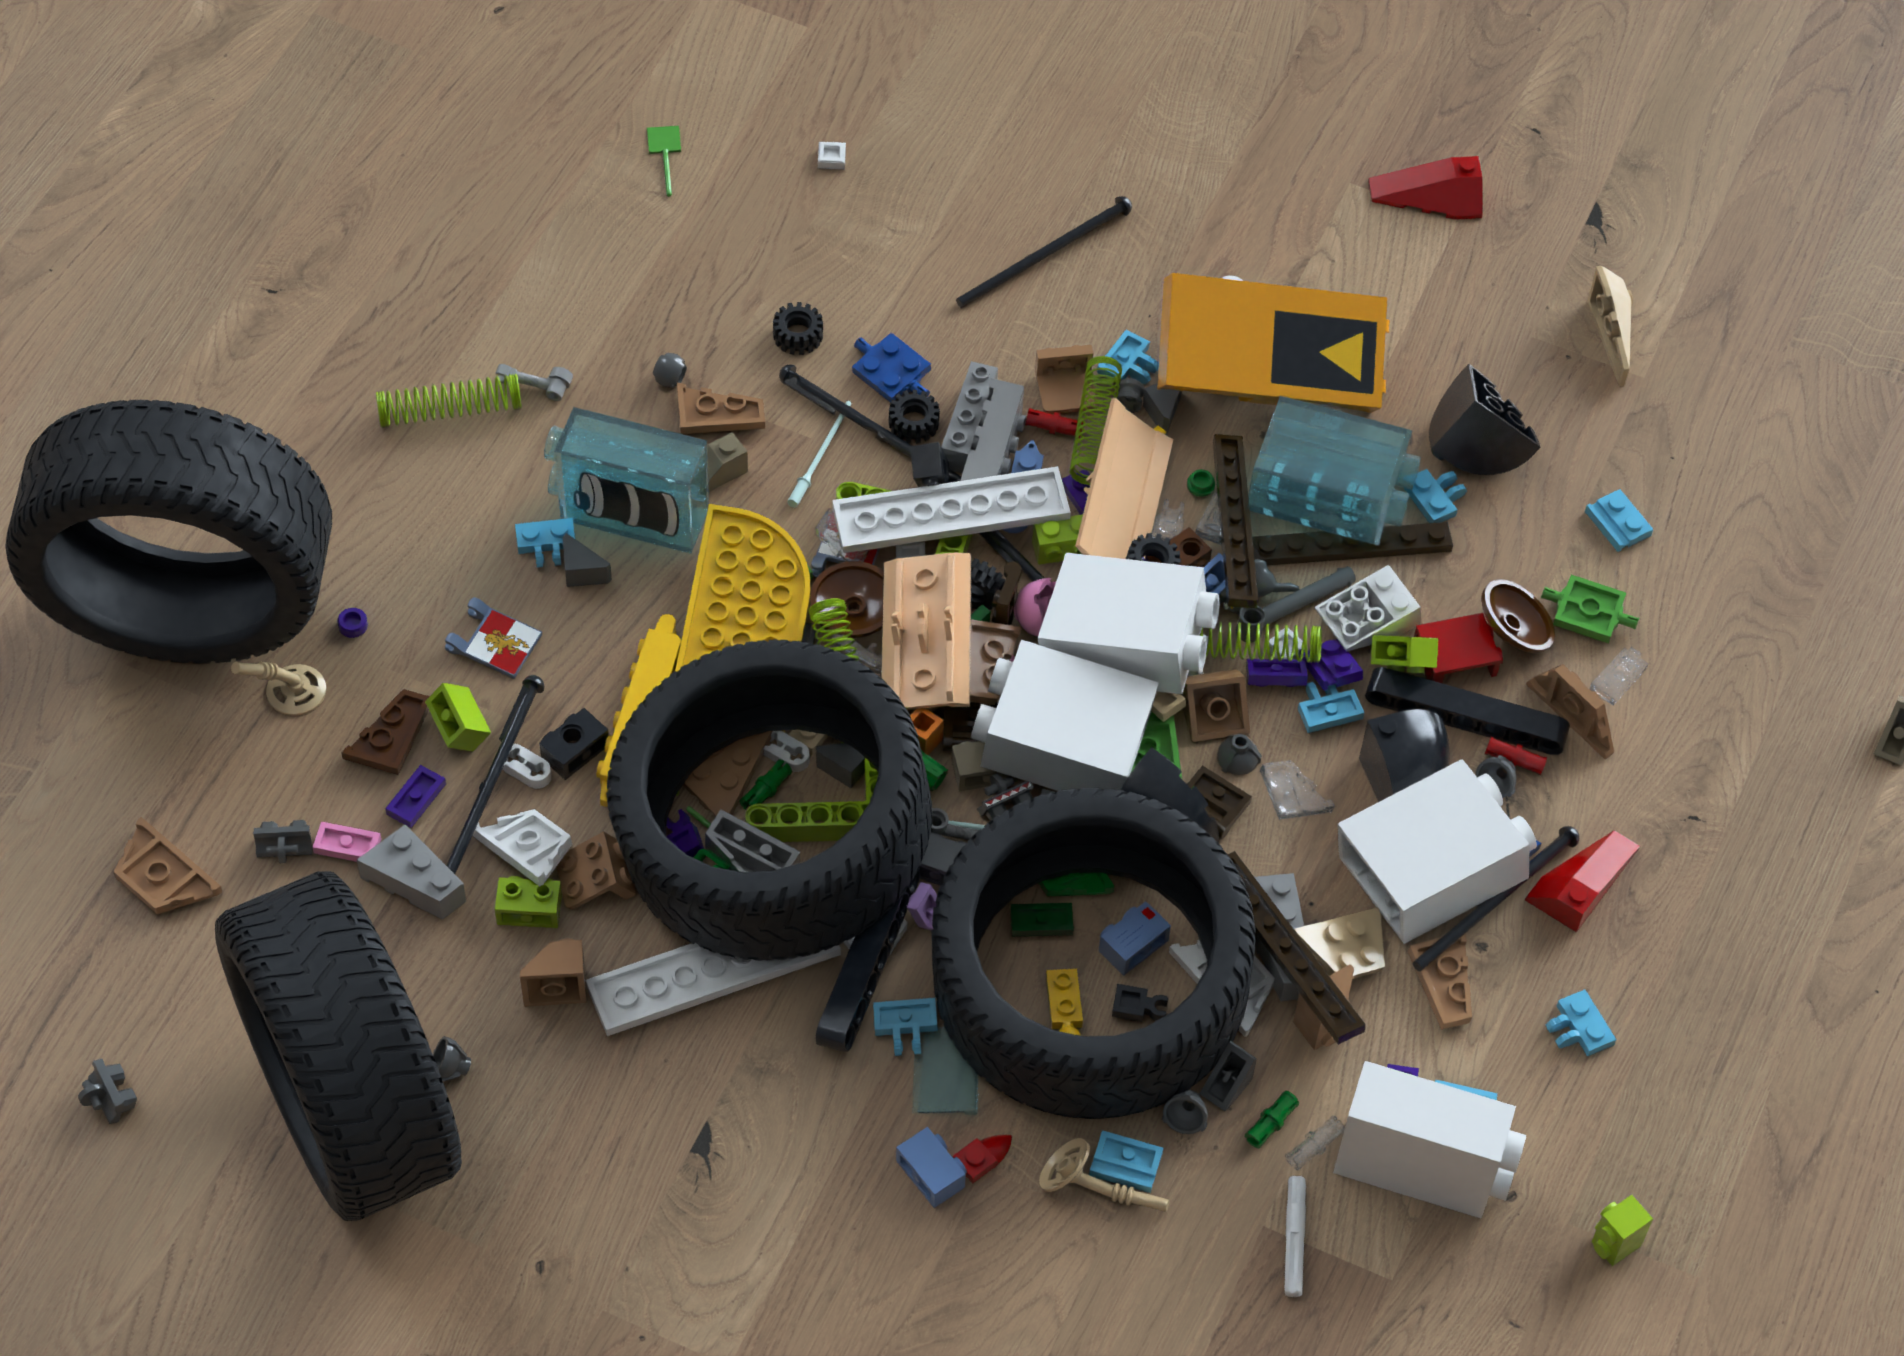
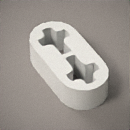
(785, 748)
(527, 763)

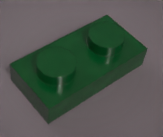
(1041, 919)

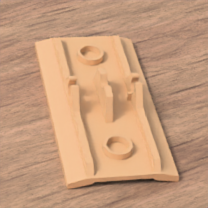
(1123, 485)
(928, 629)

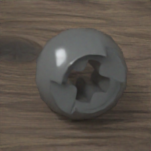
(669, 370)

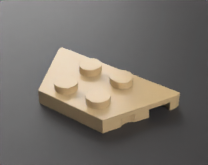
(1346, 941)

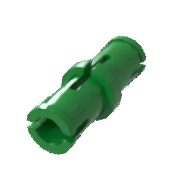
(766, 785)
(1271, 1119)

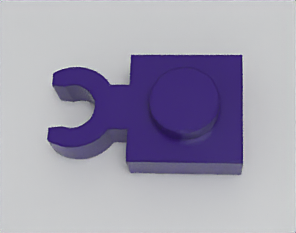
(685, 834)

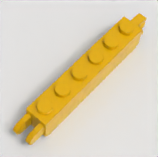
(656, 661)

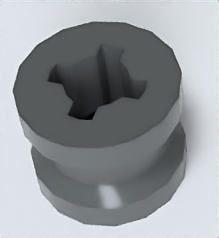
(1130, 394)

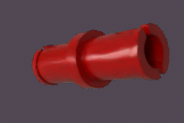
(1052, 422)
(1516, 755)

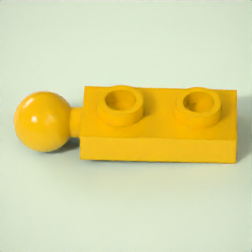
(1064, 1000)

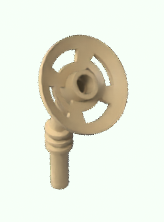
(291, 683)
(1072, 1172)

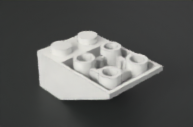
(1369, 608)

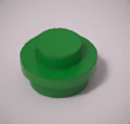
(1201, 483)

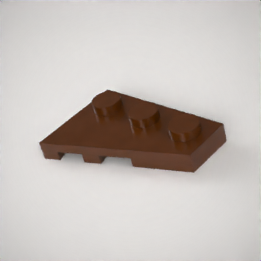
(391, 735)

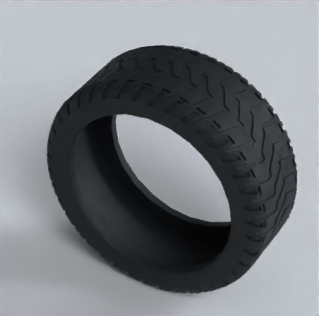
(181, 469)
(740, 696)
(1113, 836)
(339, 1044)

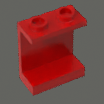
(1462, 645)

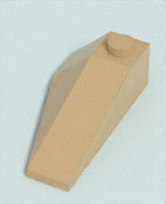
(1611, 311)

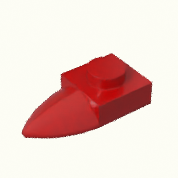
(983, 1155)

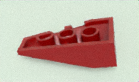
(1440, 186)
(1580, 883)

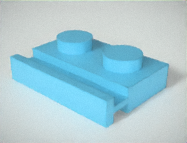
(1619, 520)
(1126, 1161)

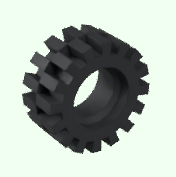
(798, 316)
(914, 403)
(1154, 547)
(984, 584)

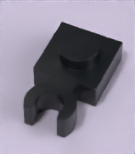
(1133, 1003)

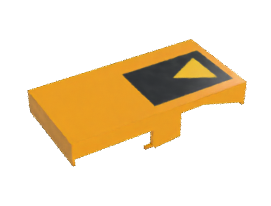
(1272, 342)

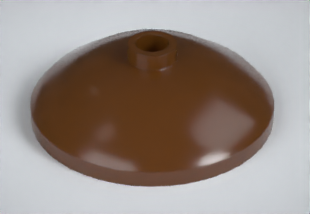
(861, 589)
(1517, 616)

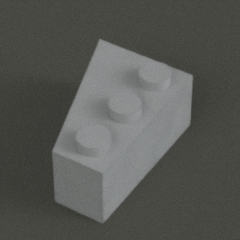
(746, 846)
(414, 872)

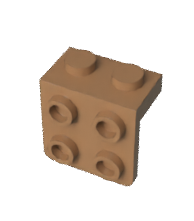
(1062, 376)
(593, 870)

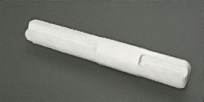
(1295, 1236)

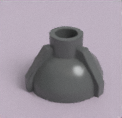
(1238, 759)
(1493, 767)
(451, 1059)
(1185, 1116)

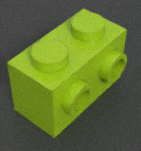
(1055, 539)
(1404, 651)
(458, 717)
(526, 904)
(1621, 1230)

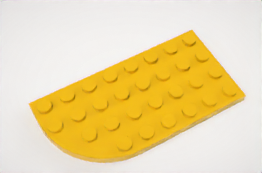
(745, 585)

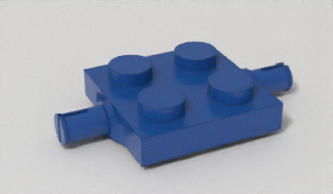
(891, 367)

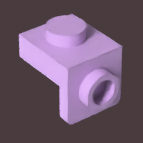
(922, 905)

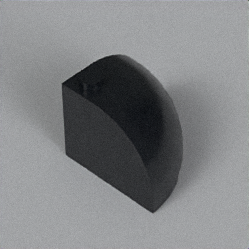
(1479, 429)
(1403, 750)
(1160, 780)

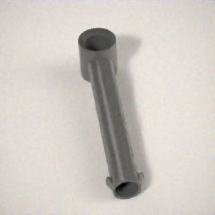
(1293, 602)

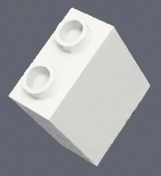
(1132, 617)
(1063, 720)
(1436, 849)
(1429, 1141)

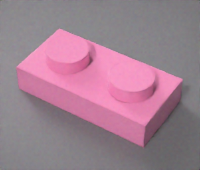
(344, 841)

